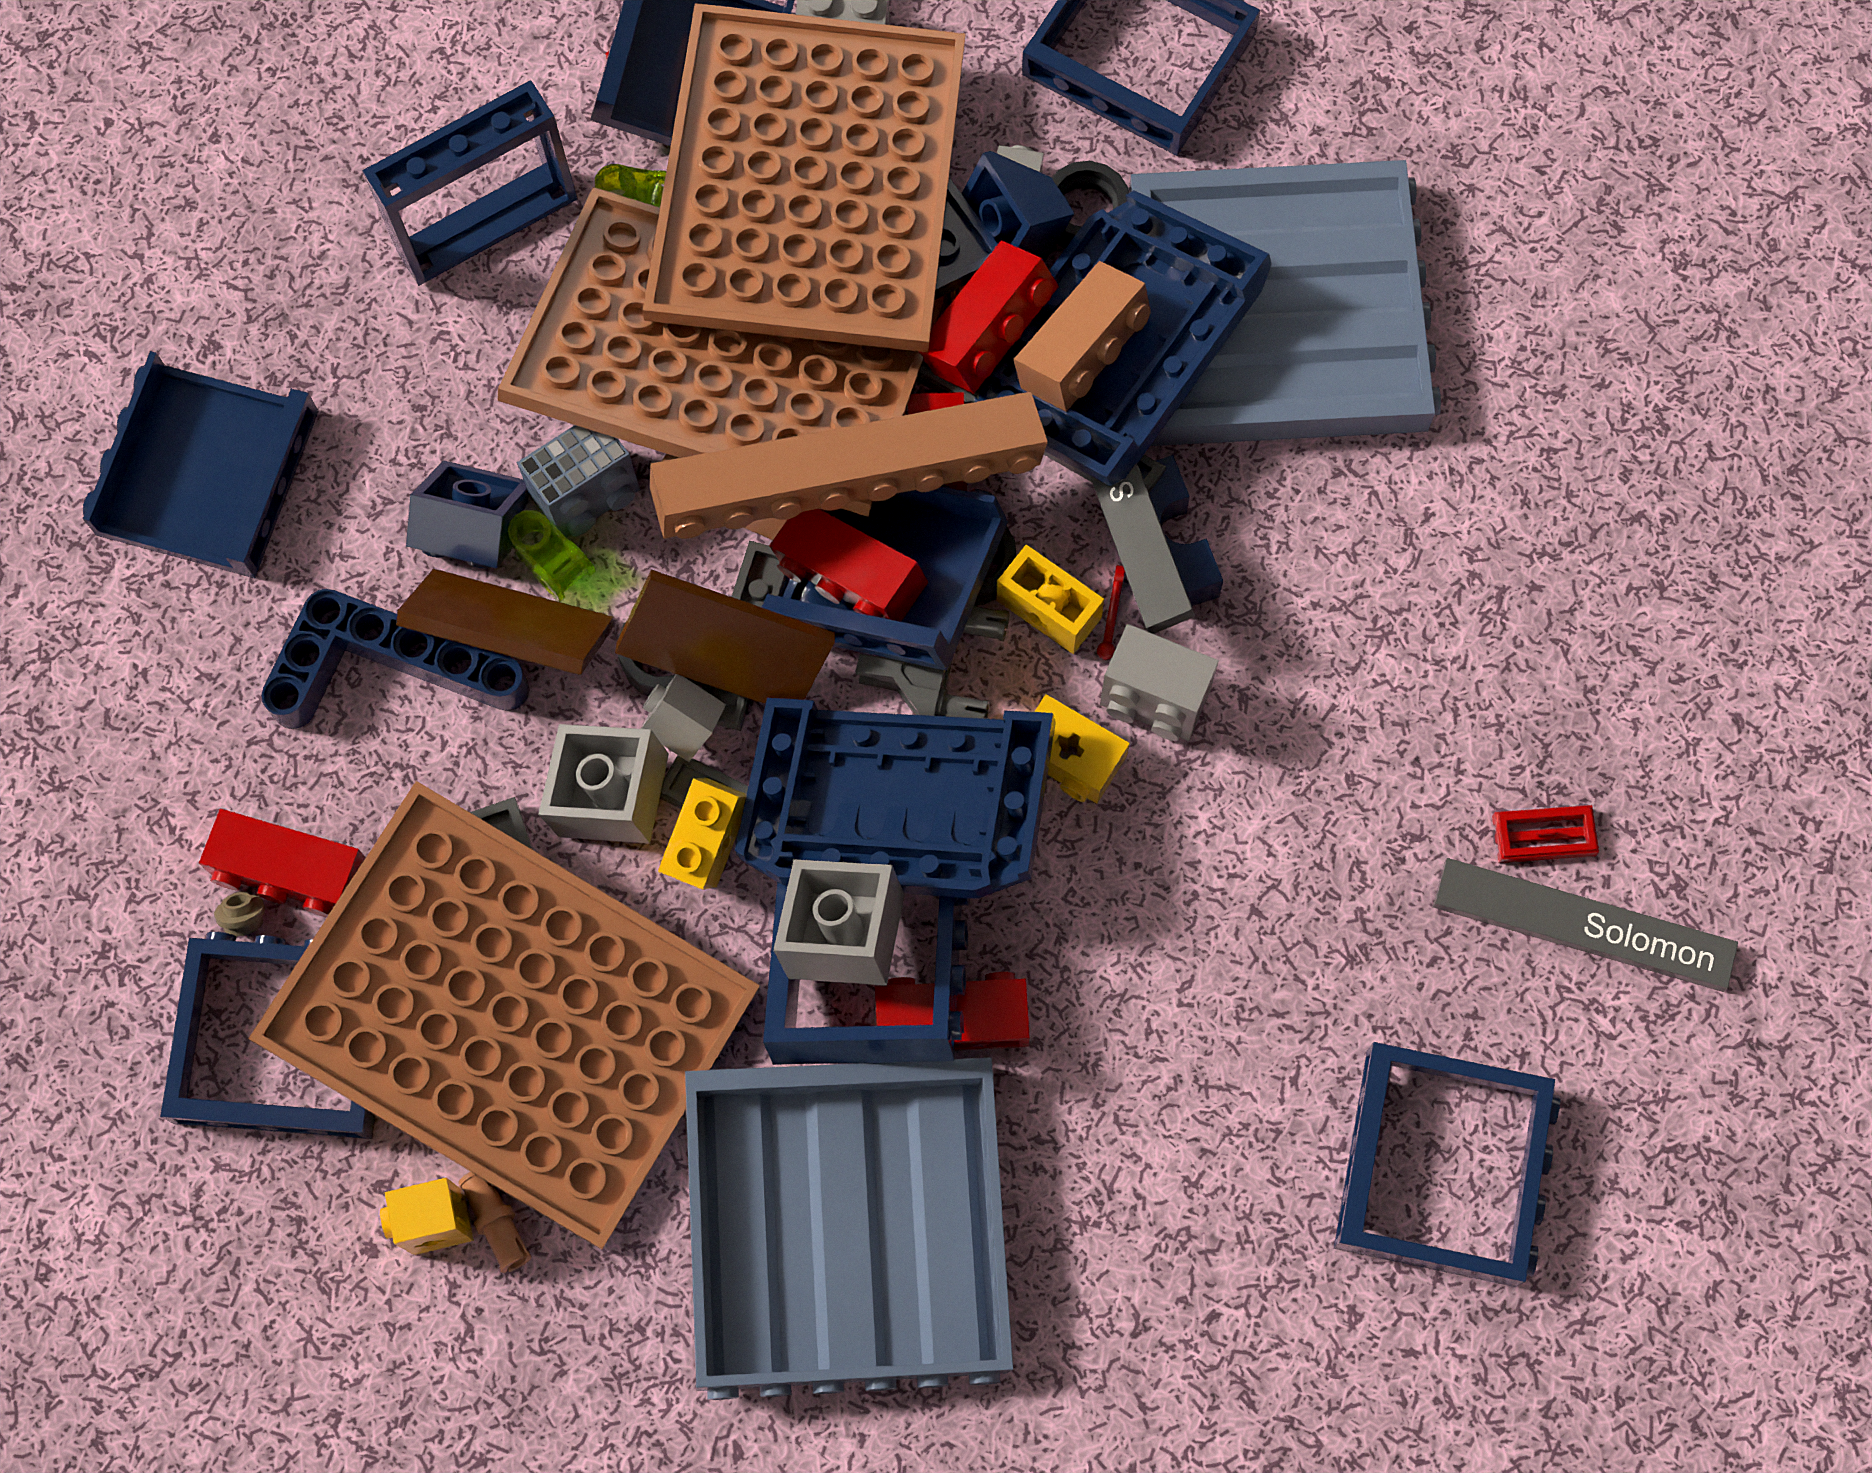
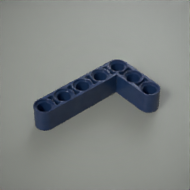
(389, 650)

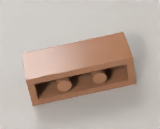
(1083, 336)

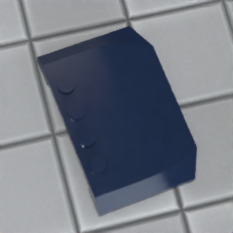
(1197, 296)
(928, 794)

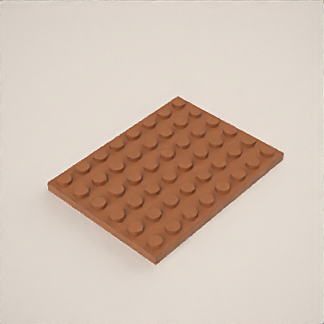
(807, 178)
(682, 385)
(505, 1014)

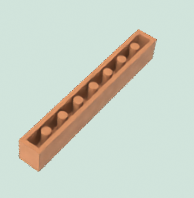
(846, 465)

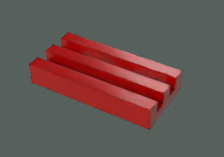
(1504, 838)

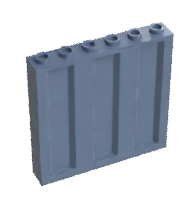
(1340, 317)
(846, 1227)

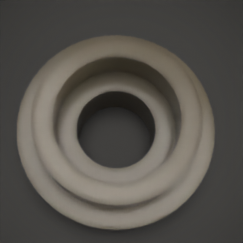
(240, 913)

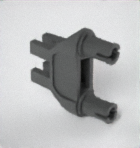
(924, 686)

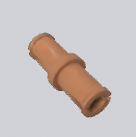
(495, 1222)

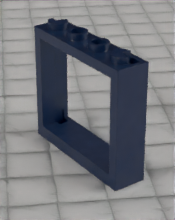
(1121, 104)
(455, 153)
(872, 1043)
(236, 1115)
(1362, 1153)

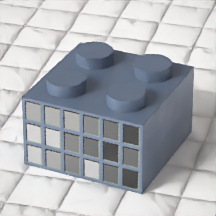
(579, 478)

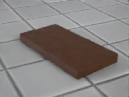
(505, 621)
(723, 640)

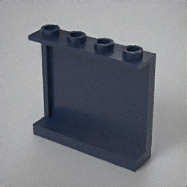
(648, 63)
(199, 467)
(954, 544)

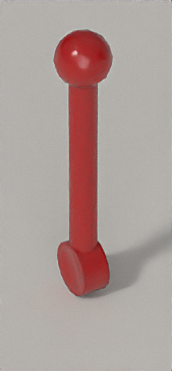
(1106, 649)

